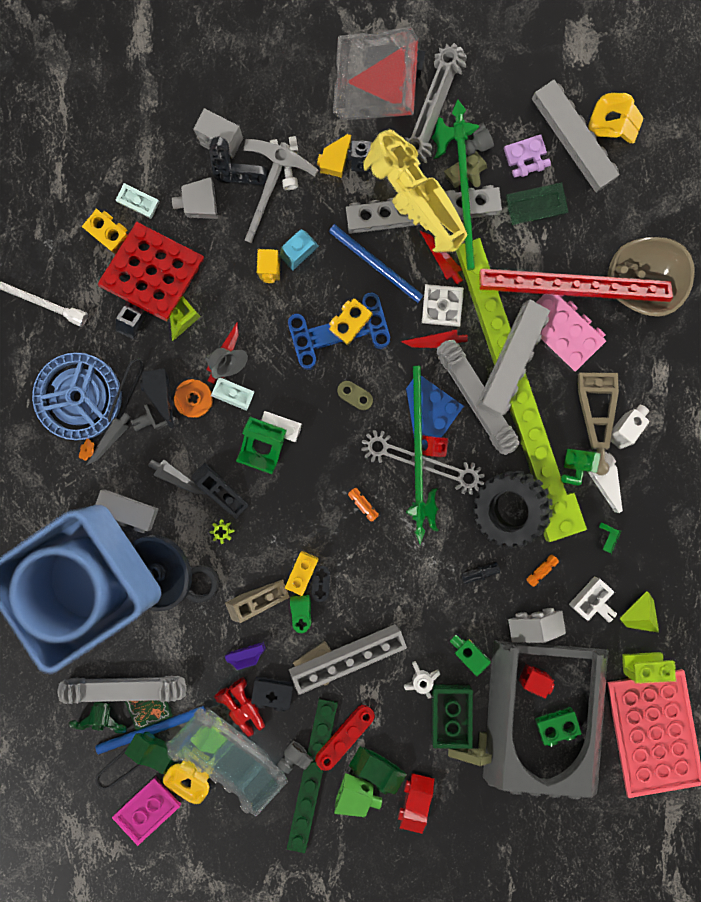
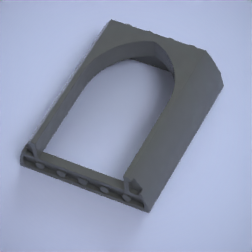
(505, 769)

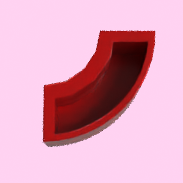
(417, 803)

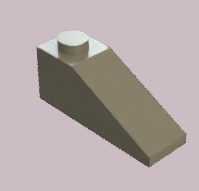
(256, 601)

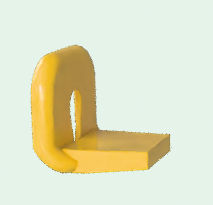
(628, 123)
(180, 772)

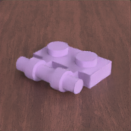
(526, 150)

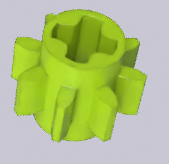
(218, 535)

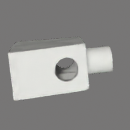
(629, 427)

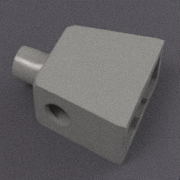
(197, 200)

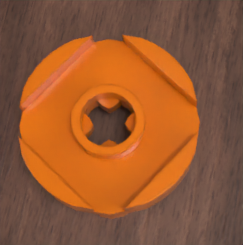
(188, 408)

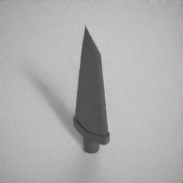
(114, 431)
(172, 475)

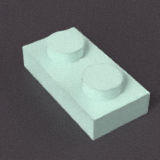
(137, 200)
(232, 393)

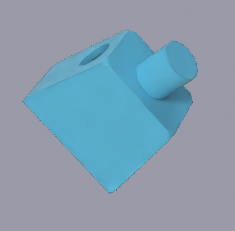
(297, 249)

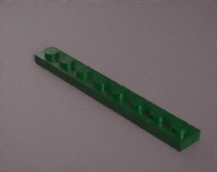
(311, 777)

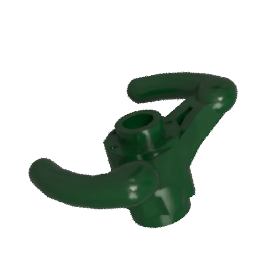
(98, 720)

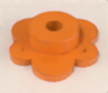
(87, 450)

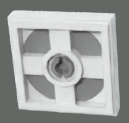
(442, 305)

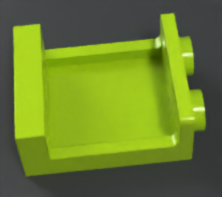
(648, 667)

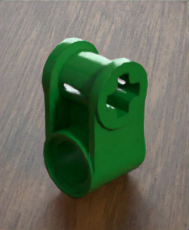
(300, 609)

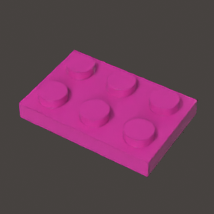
(146, 811)

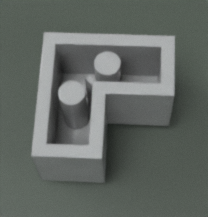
(537, 627)

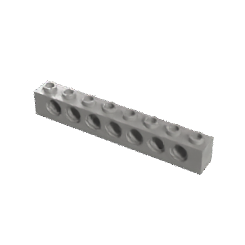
(356, 224)

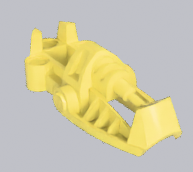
(416, 196)

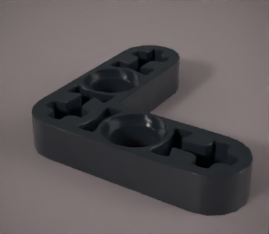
(228, 171)

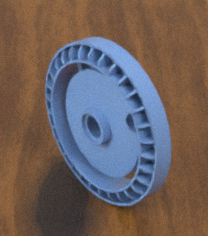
(62, 400)

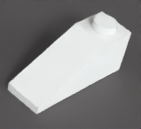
(609, 484)

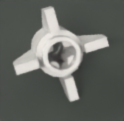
(419, 676)

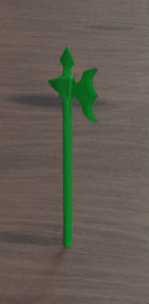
(442, 137)
(420, 509)

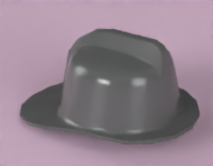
(226, 362)

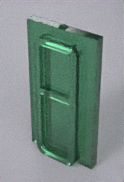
(536, 203)

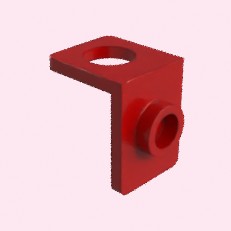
(436, 446)

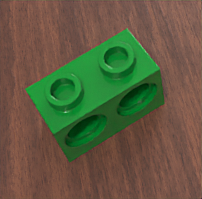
(557, 721)

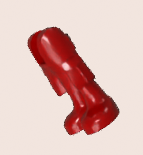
(240, 713)

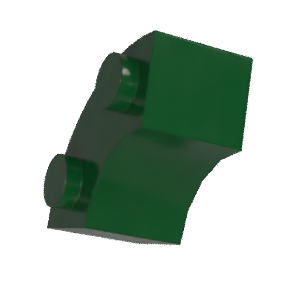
(150, 751)
(377, 770)

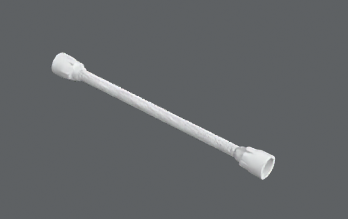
(73, 315)

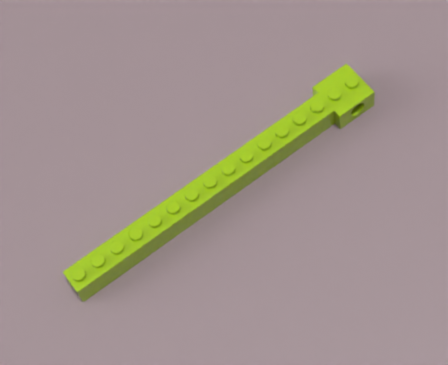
(566, 512)

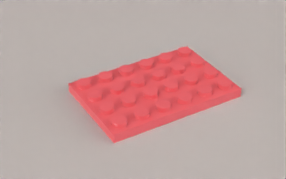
(655, 735)

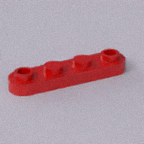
(344, 737)

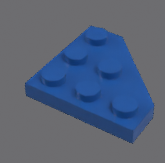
(437, 409)

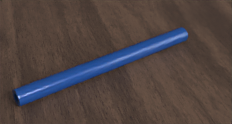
(376, 263)
(153, 729)

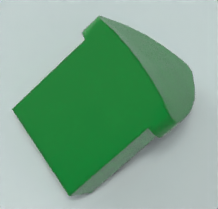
(612, 539)

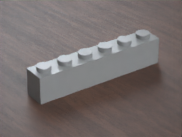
(575, 135)
(513, 358)
(347, 659)

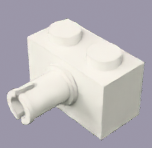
(593, 600)

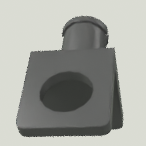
(147, 419)

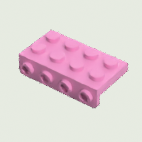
(569, 332)

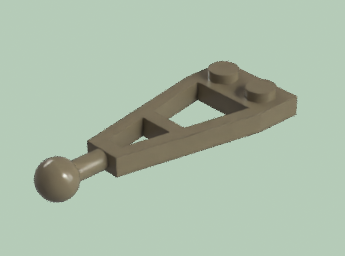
(599, 383)

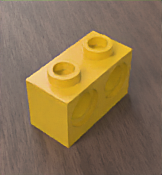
(105, 232)
(268, 265)
(354, 324)
(301, 573)

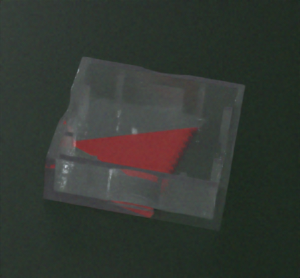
(376, 74)

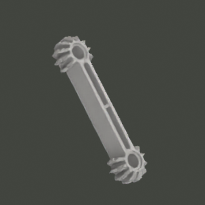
(436, 98)
(455, 361)
(428, 464)
(122, 689)

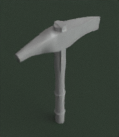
(280, 156)

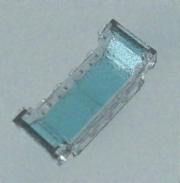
(228, 759)

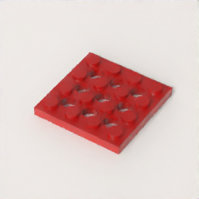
(145, 299)

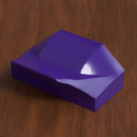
(245, 656)

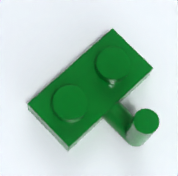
(581, 462)

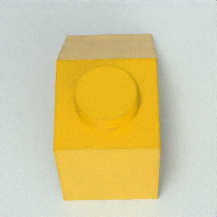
(335, 157)

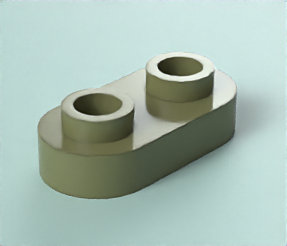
(355, 395)

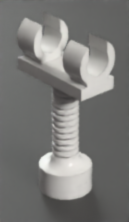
(289, 182)

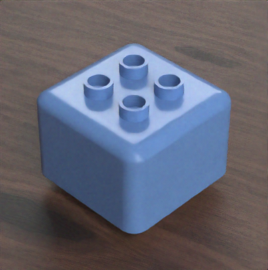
(73, 586)

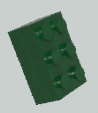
(452, 716)

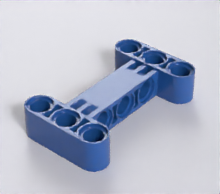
(322, 336)

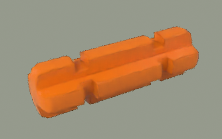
(363, 504)
(542, 570)

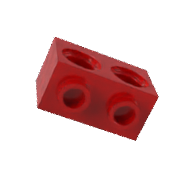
(536, 681)

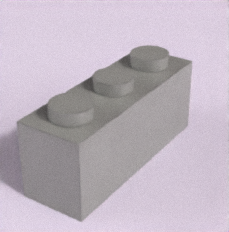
(128, 511)

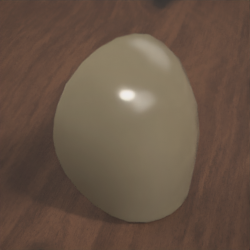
(655, 260)

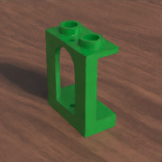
(266, 433)

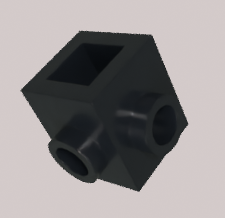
(358, 154)

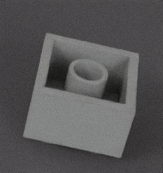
(211, 125)

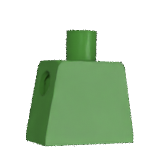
(356, 797)

